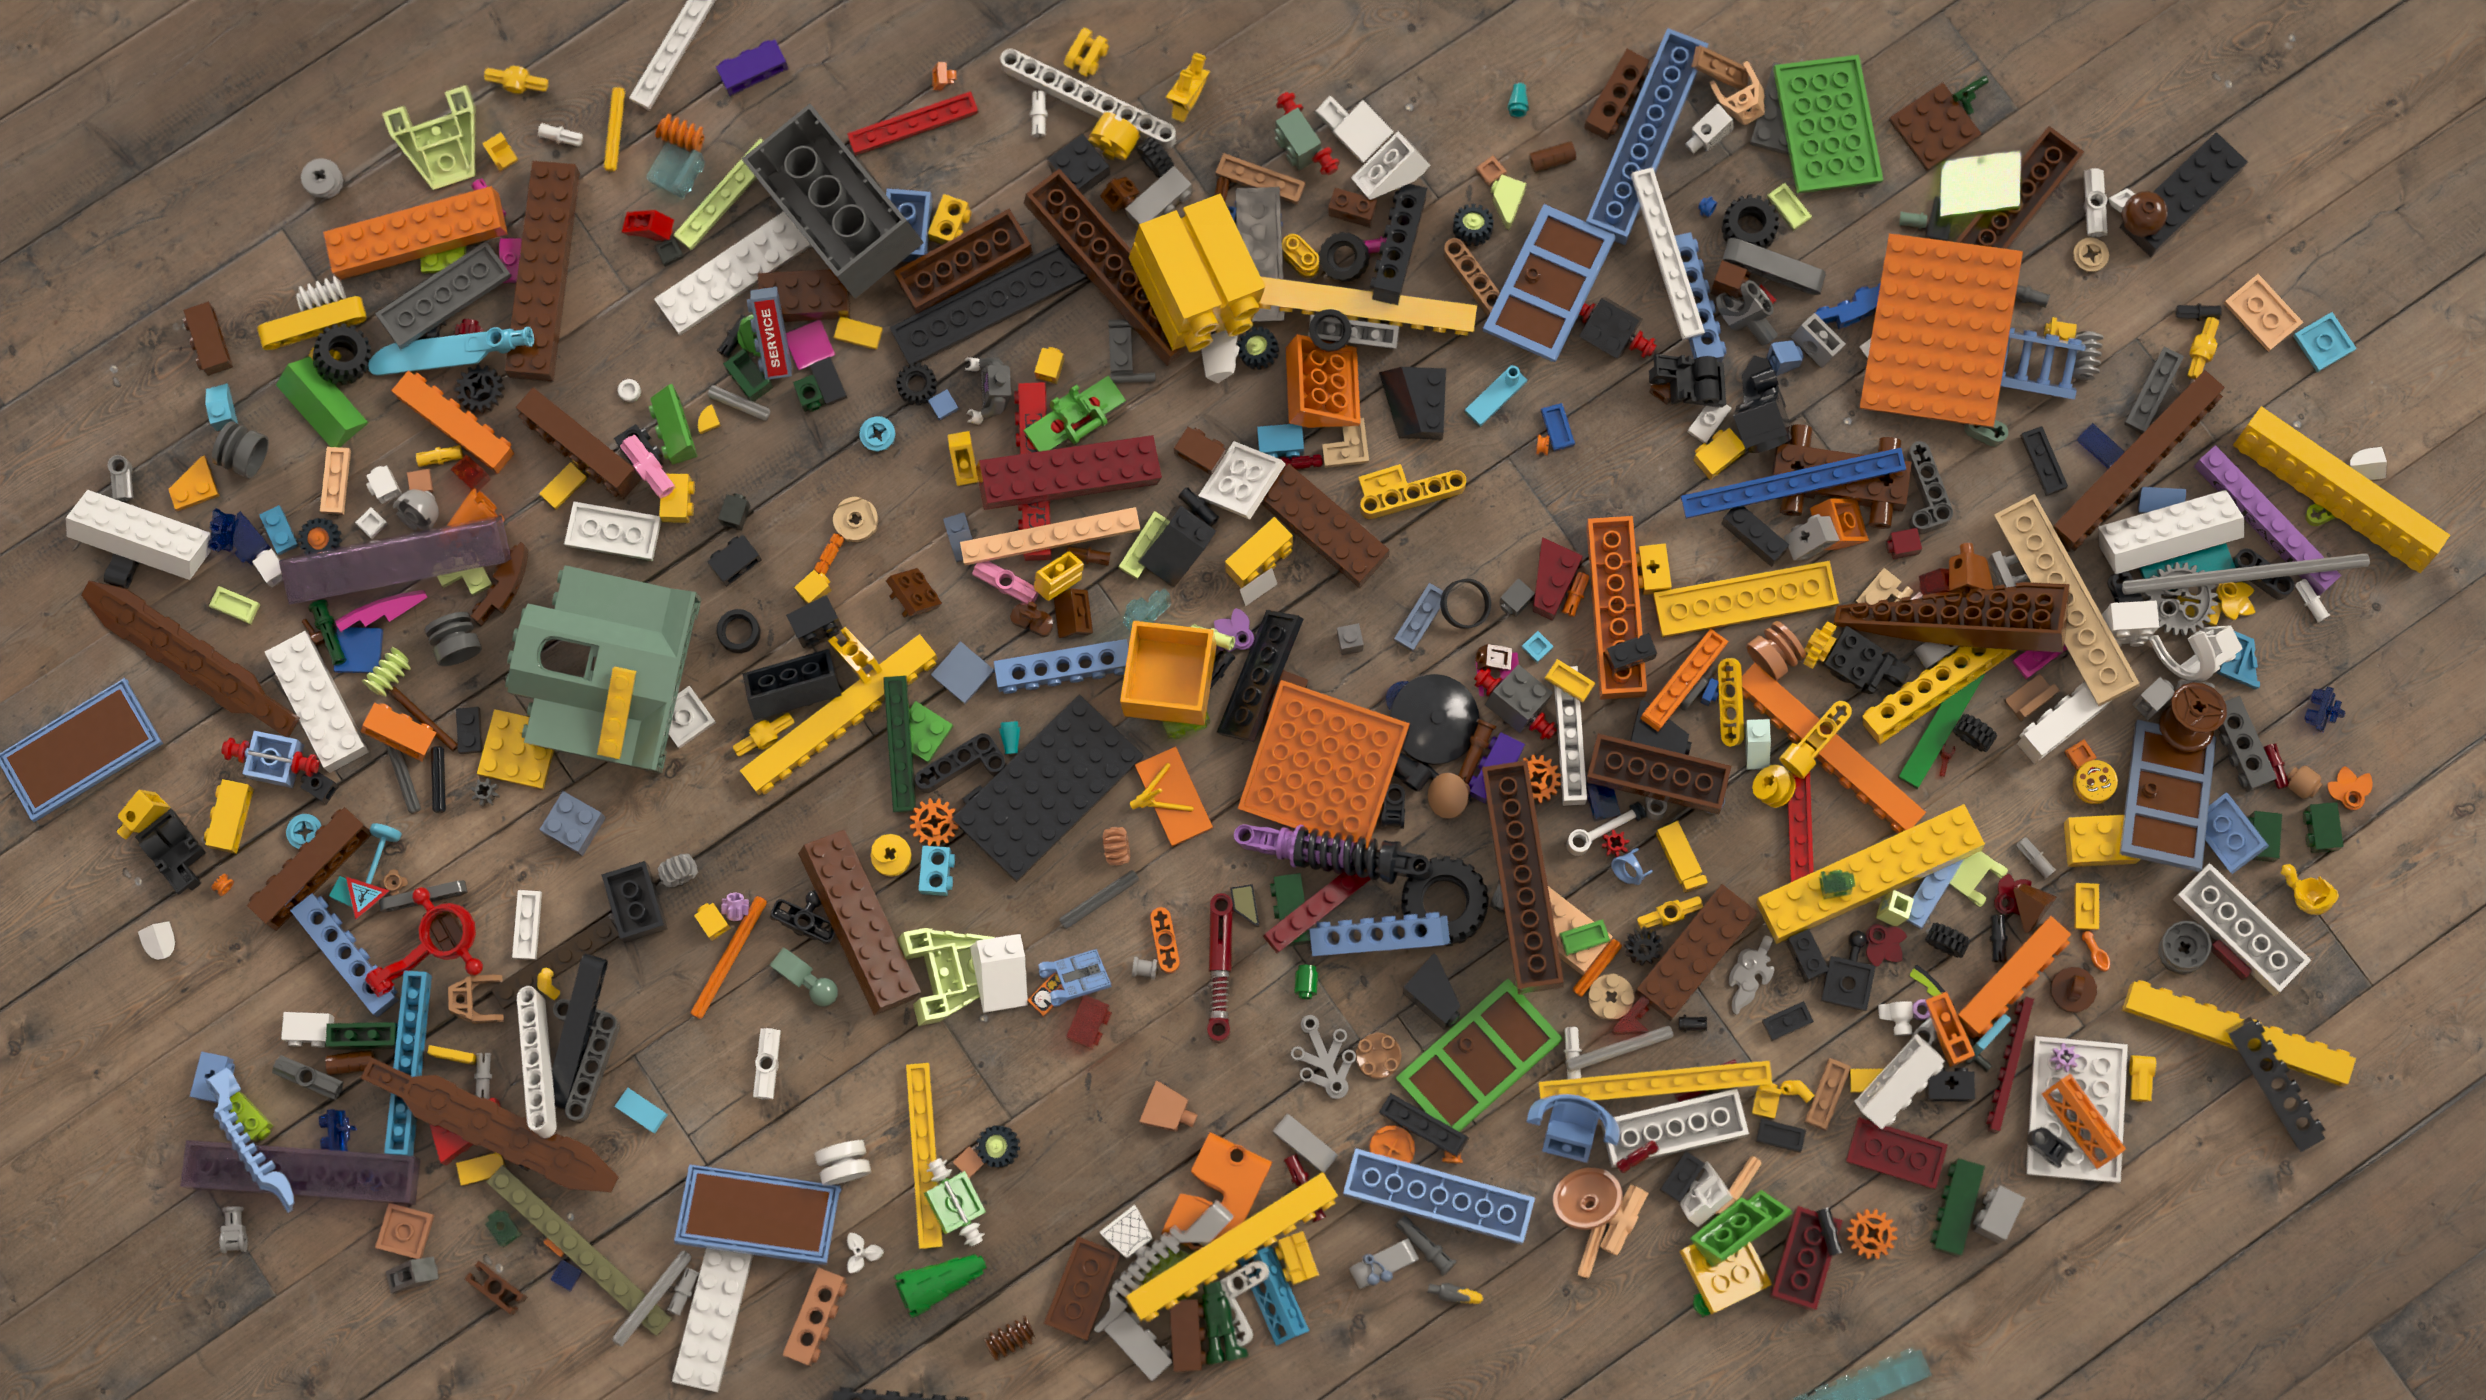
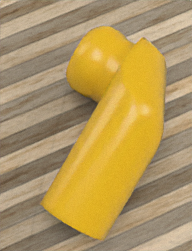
(544, 983)
(1796, 1087)

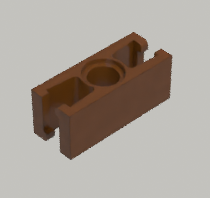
(505, 1287)

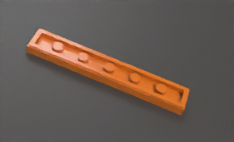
(1684, 680)

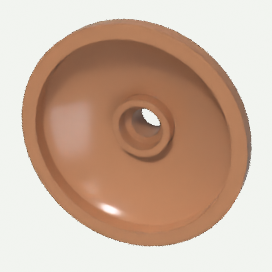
(1585, 1189)

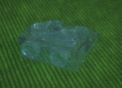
(1147, 612)

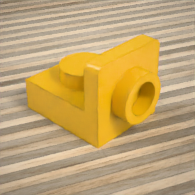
(2061, 329)
(1766, 1101)

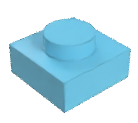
(1537, 647)

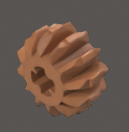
(1116, 846)

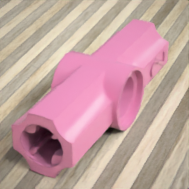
(647, 466)
(994, 574)

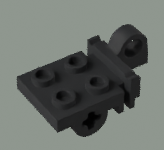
(1691, 380)
(1862, 663)
(172, 850)

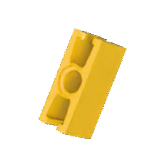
(855, 655)
(1678, 852)

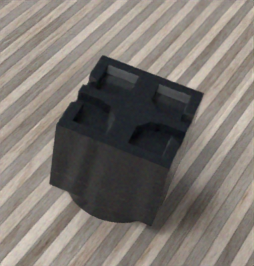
(1763, 423)

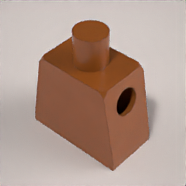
(1969, 571)

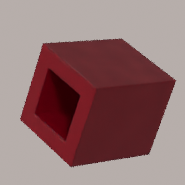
(1904, 543)

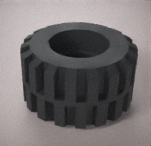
(1756, 208)
(345, 338)

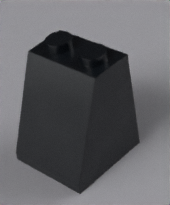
(1669, 737)
(1433, 993)

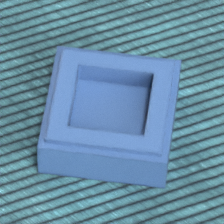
(943, 404)

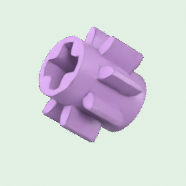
(735, 906)
(2061, 1062)

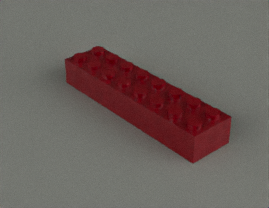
(1068, 472)

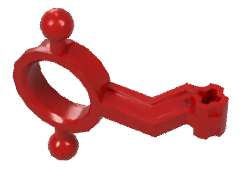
(381, 979)

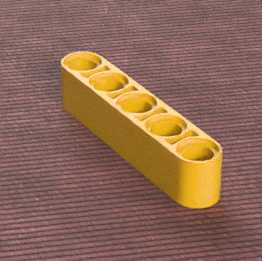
(311, 323)
(1420, 486)

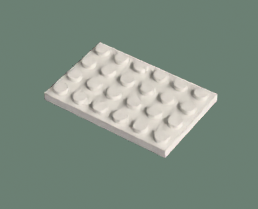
(2103, 1080)

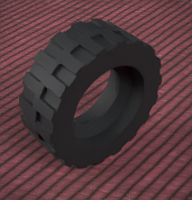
(1327, 257)

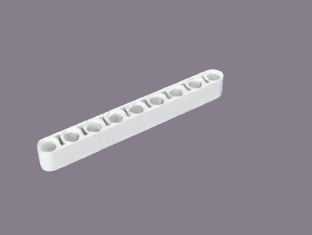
(1082, 90)

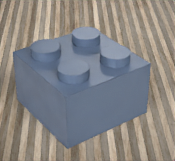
(572, 823)

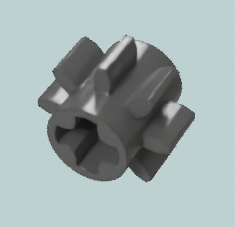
(479, 793)

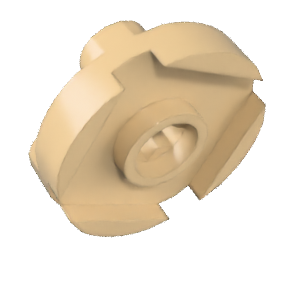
(861, 508)
(1613, 984)

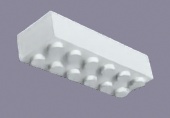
(2171, 532)
(138, 534)
(317, 702)
(2242, 928)
(1680, 1126)

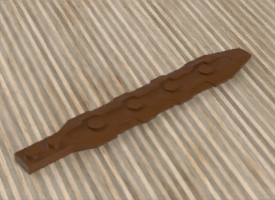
(186, 655)
(495, 1128)

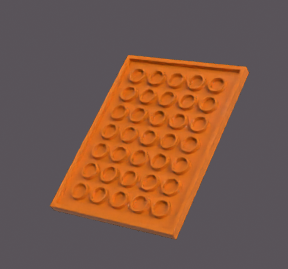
(1941, 330)

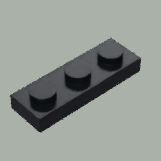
(2044, 461)

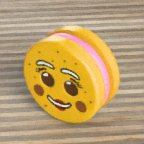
(2095, 782)

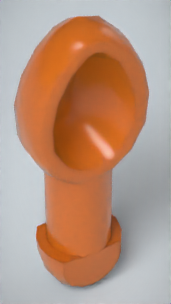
(2098, 956)

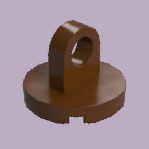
(2073, 989)

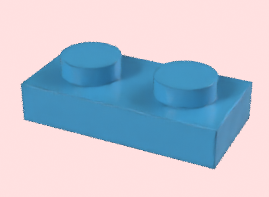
(279, 530)

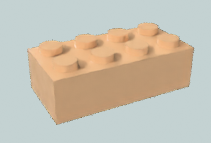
(1567, 918)

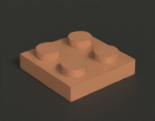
(404, 1231)

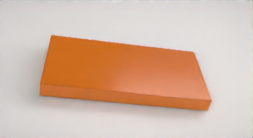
(1176, 789)

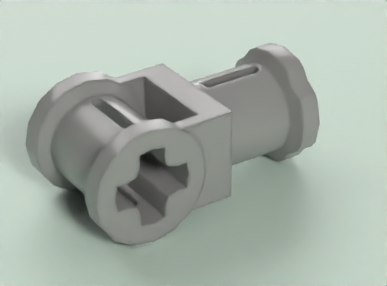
(233, 1231)

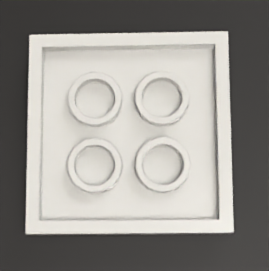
(1241, 480)

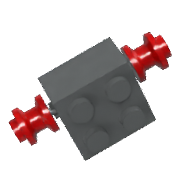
(1518, 700)

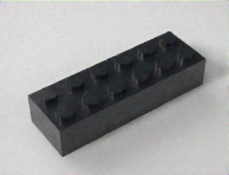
(2192, 188)

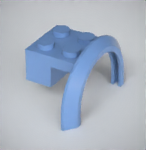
(1572, 1125)

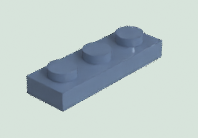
(1420, 618)

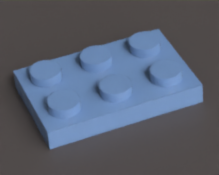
(2232, 834)

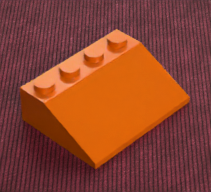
(1322, 385)

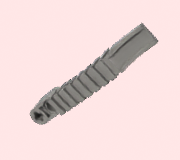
(1201, 1231)

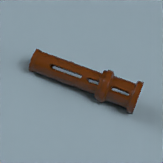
(1478, 743)

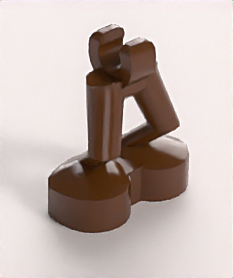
(1027, 614)

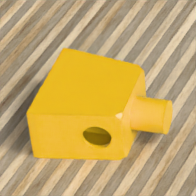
(141, 812)

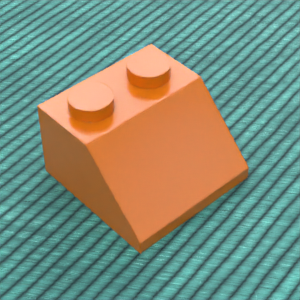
(1846, 520)

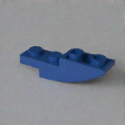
(1848, 313)

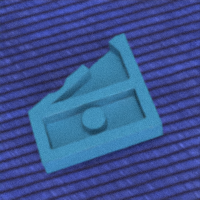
(2244, 665)

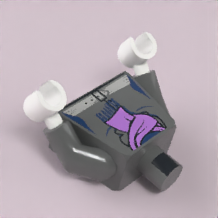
(995, 387)

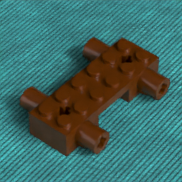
(1869, 491)

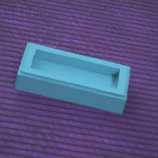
(1990, 1035)

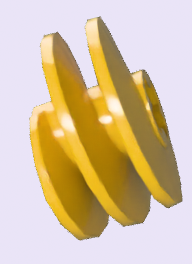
(1774, 786)
(902, 855)

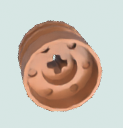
(1778, 648)

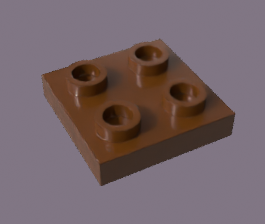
(913, 592)

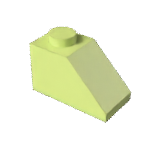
(1507, 198)

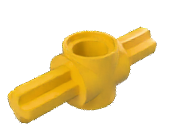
(516, 79)
(2203, 348)
(763, 734)
(1681, 909)

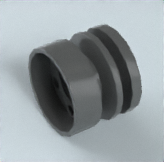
(240, 449)
(453, 639)
(2187, 935)

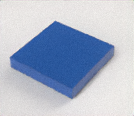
(361, 649)

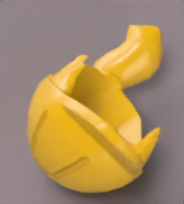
(2310, 894)

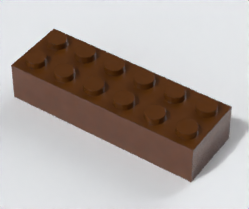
(963, 261)
(578, 443)
(1325, 526)
(1658, 774)
(309, 868)
(1696, 952)

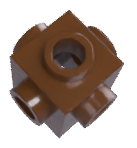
(1119, 193)

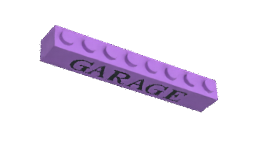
(2263, 516)

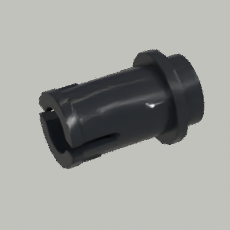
(1692, 1023)

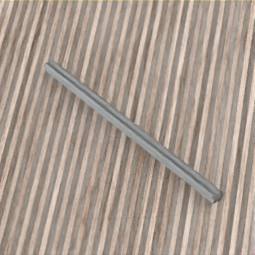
(2245, 574)

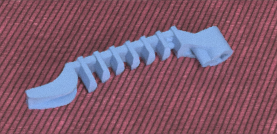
(222, 1086)

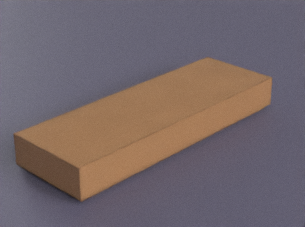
(1720, 67)
(1827, 1094)

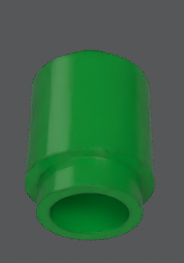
(1306, 981)

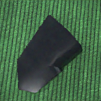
(1759, 380)

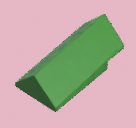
(320, 402)
(1739, 1226)

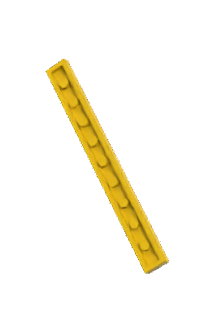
(1662, 1081)

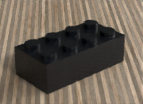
(791, 684)

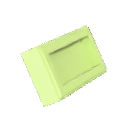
(1789, 206)
(234, 605)

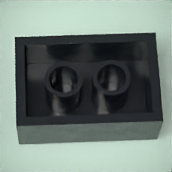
(634, 901)

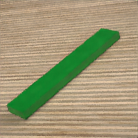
(1937, 734)

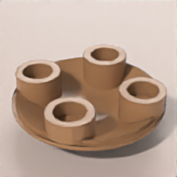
(1448, 795)
(1378, 1055)

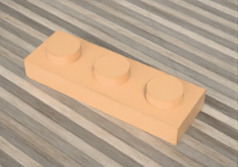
(335, 480)

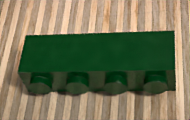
(1957, 1208)

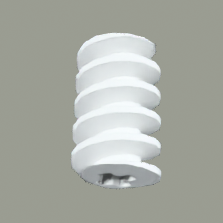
(320, 294)

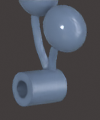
(1373, 1279)

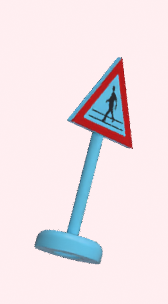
(363, 894)

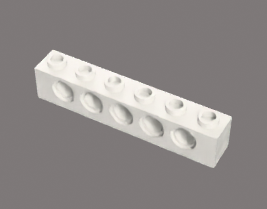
(1570, 748)

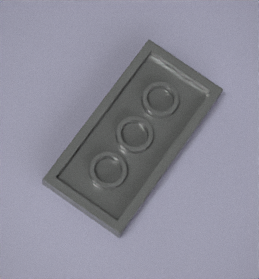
(1769, 128)

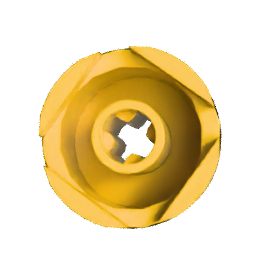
(1114, 136)

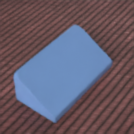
(2157, 498)

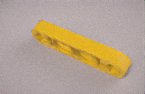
(1735, 702)

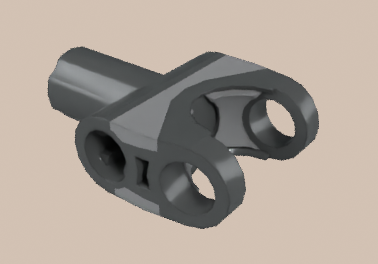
(1750, 313)

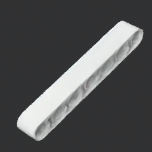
(540, 1070)

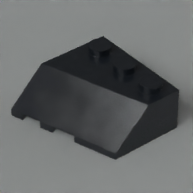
(1416, 401)

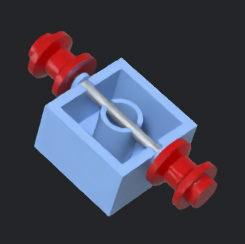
(271, 758)

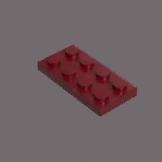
(1896, 1153)

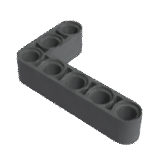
(590, 1056)

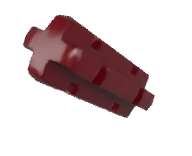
(1304, 461)
(1637, 1156)

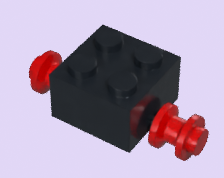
(1613, 328)

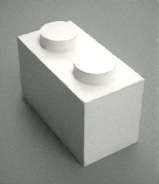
(305, 1028)

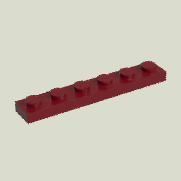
(1313, 910)
(2007, 1073)

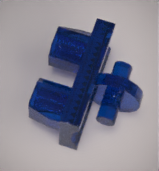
(222, 531)
(2325, 699)
(338, 1130)

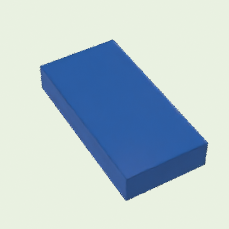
(1557, 427)

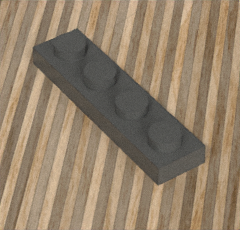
(2154, 390)

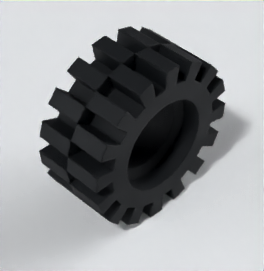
(1155, 156)
(914, 371)
(1975, 732)
(1947, 940)

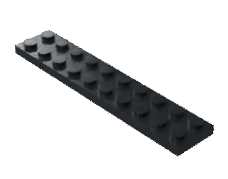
(986, 304)

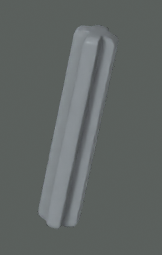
(739, 403)

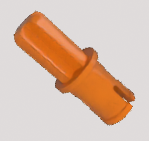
(1575, 594)

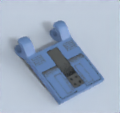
(1077, 974)

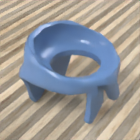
(1619, 870)

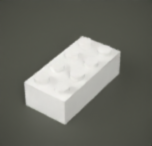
(2058, 725)
(1899, 1082)

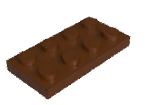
(1082, 1288)

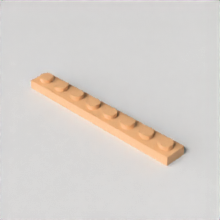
(1050, 536)

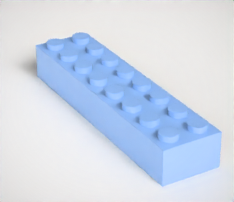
(1438, 1196)

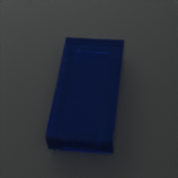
(2100, 445)

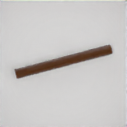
(423, 718)

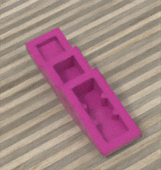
(389, 606)

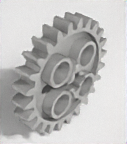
(2178, 619)

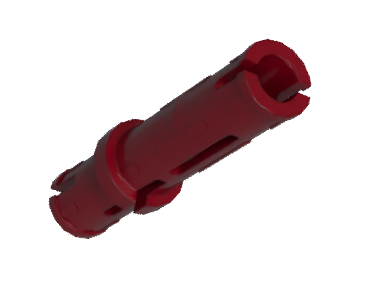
(1299, 1178)

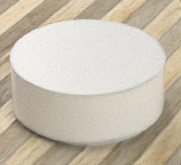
(629, 390)

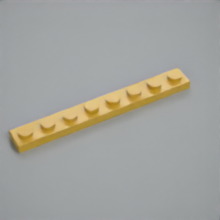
(923, 1151)

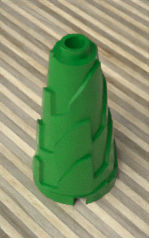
(933, 1283)

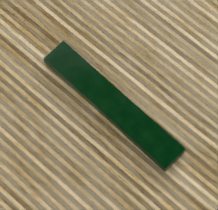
(899, 743)

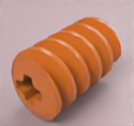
(680, 134)

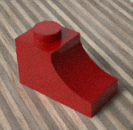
(648, 224)

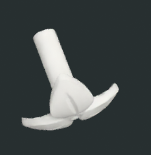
(856, 1244)

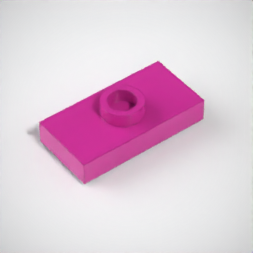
(509, 255)

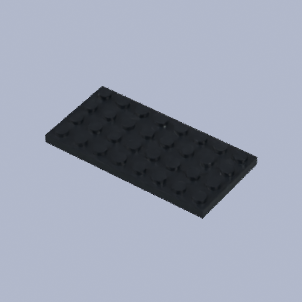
(1047, 788)

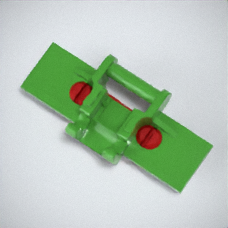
(1074, 411)

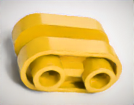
(1097, 49)
(1300, 256)

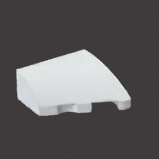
(1220, 356)
(1705, 1196)

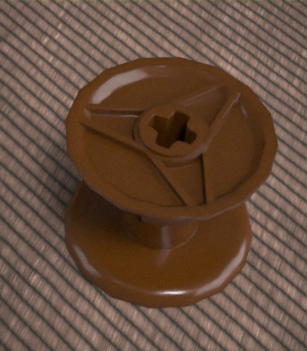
(2192, 717)

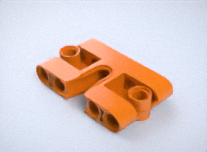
(1234, 1180)

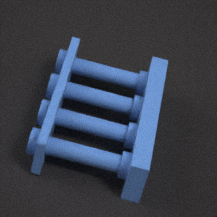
(2043, 385)

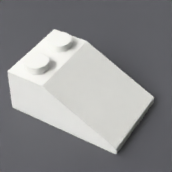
(1390, 168)
(1000, 972)

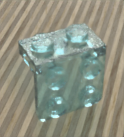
(676, 169)

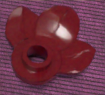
(2006, 891)
(1887, 947)

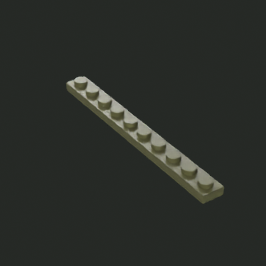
(575, 1247)

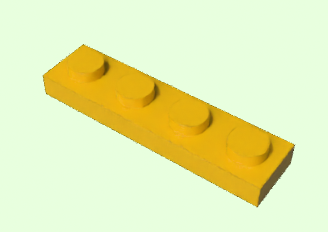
(616, 712)

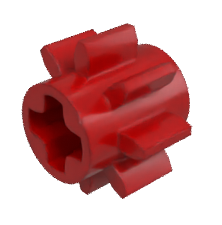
(1613, 838)

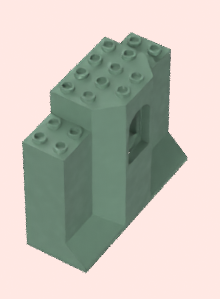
(627, 628)

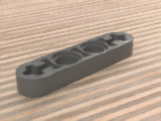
(437, 893)

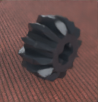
(1645, 937)

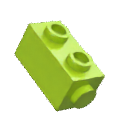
(254, 1122)

